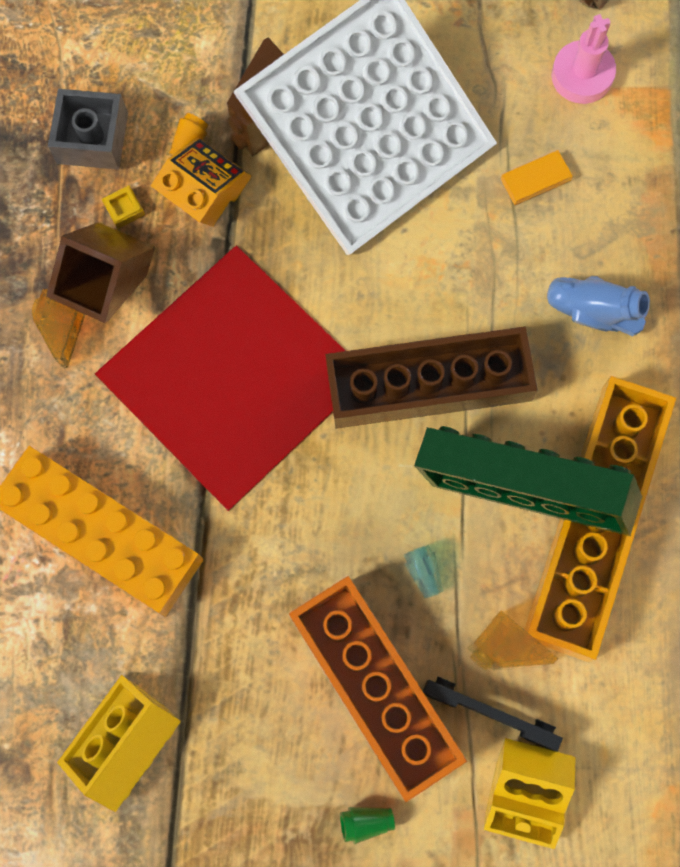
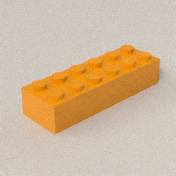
(98, 531)

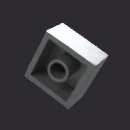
(88, 129)

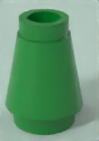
(365, 823)

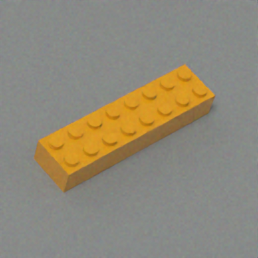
(588, 561)

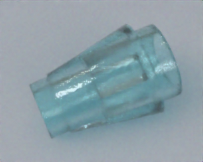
(424, 570)

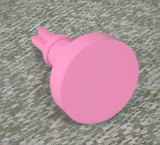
(585, 67)

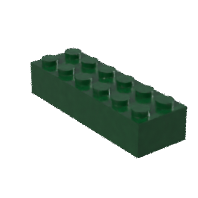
(530, 479)

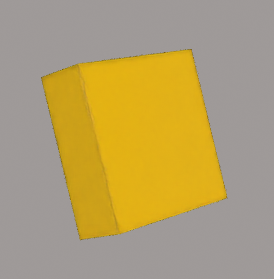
(123, 206)

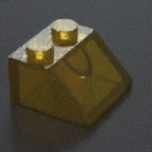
(508, 647)

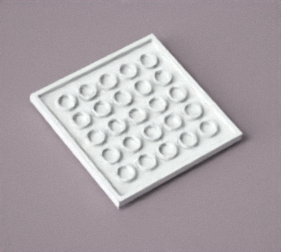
(366, 118)

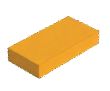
(536, 177)

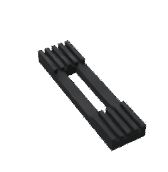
(540, 733)

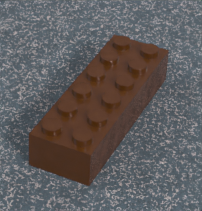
(431, 377)

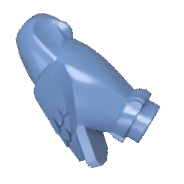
(600, 304)

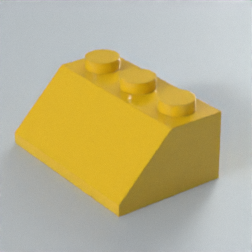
(118, 744)

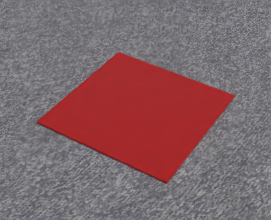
(227, 377)

